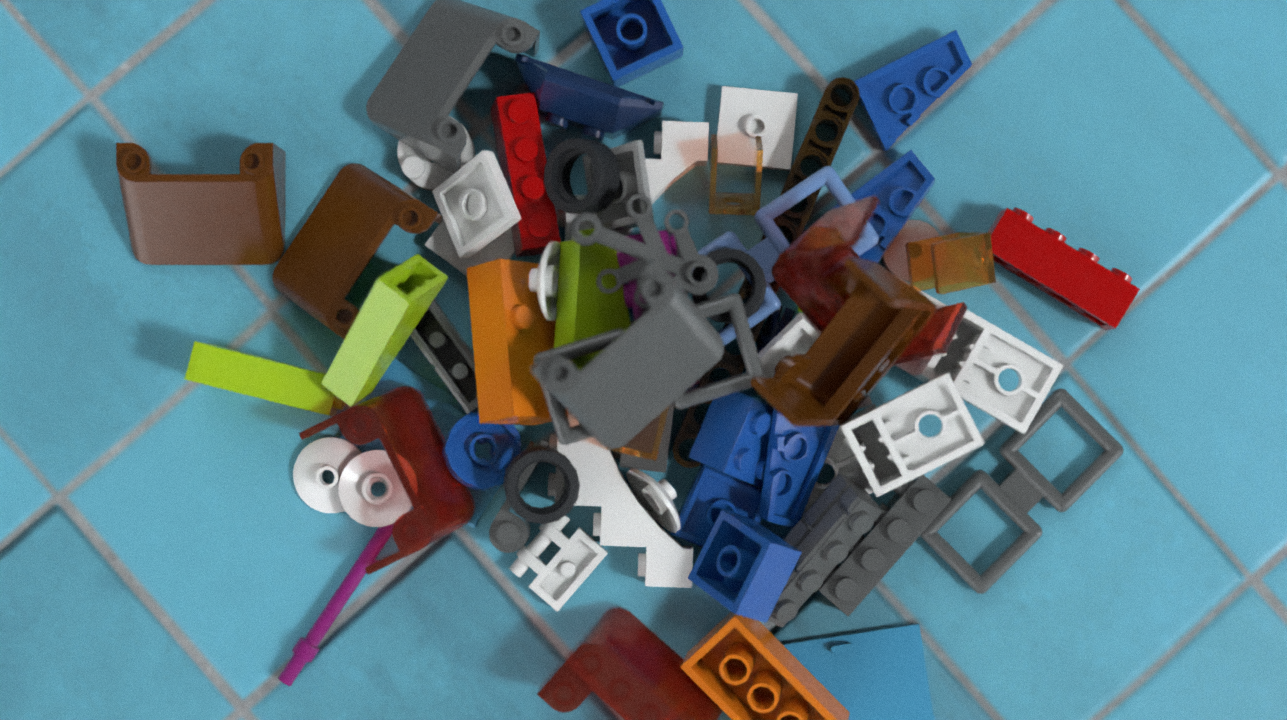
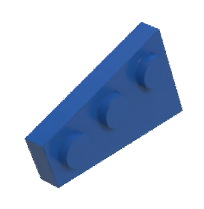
(907, 86)
(899, 193)
(792, 468)

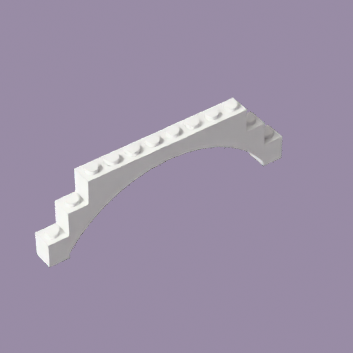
(622, 516)

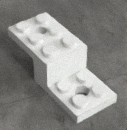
(977, 359)
(884, 445)

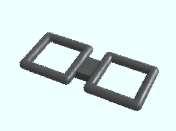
(729, 302)
(1022, 491)

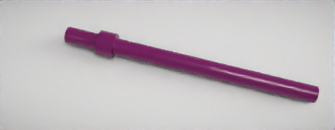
(307, 647)

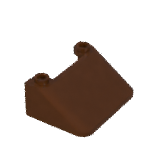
(205, 215)
(342, 241)

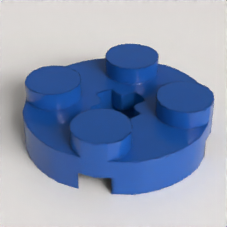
(460, 450)

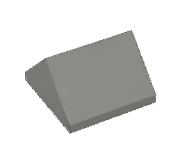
(632, 181)

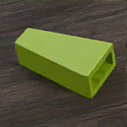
(581, 306)
(382, 328)
(261, 378)

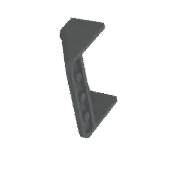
(436, 70)
(641, 367)

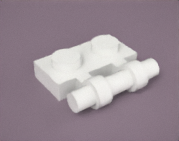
(566, 569)

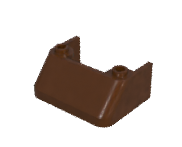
(851, 352)

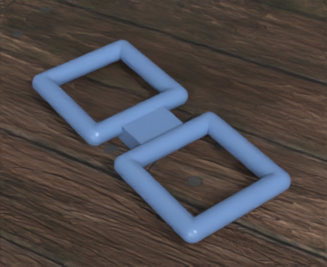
(775, 243)

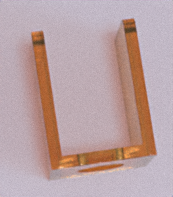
(748, 202)
(951, 262)
(654, 453)

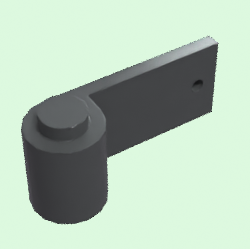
(508, 529)

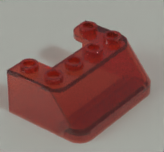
(629, 672)

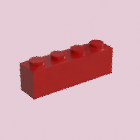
(523, 165)
(1060, 270)

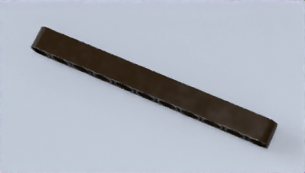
(792, 222)

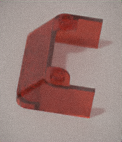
(816, 275)
(415, 450)

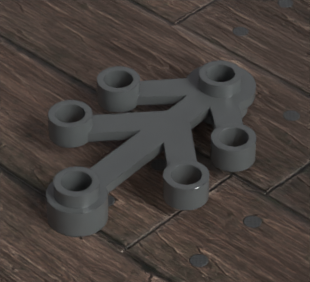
(652, 248)

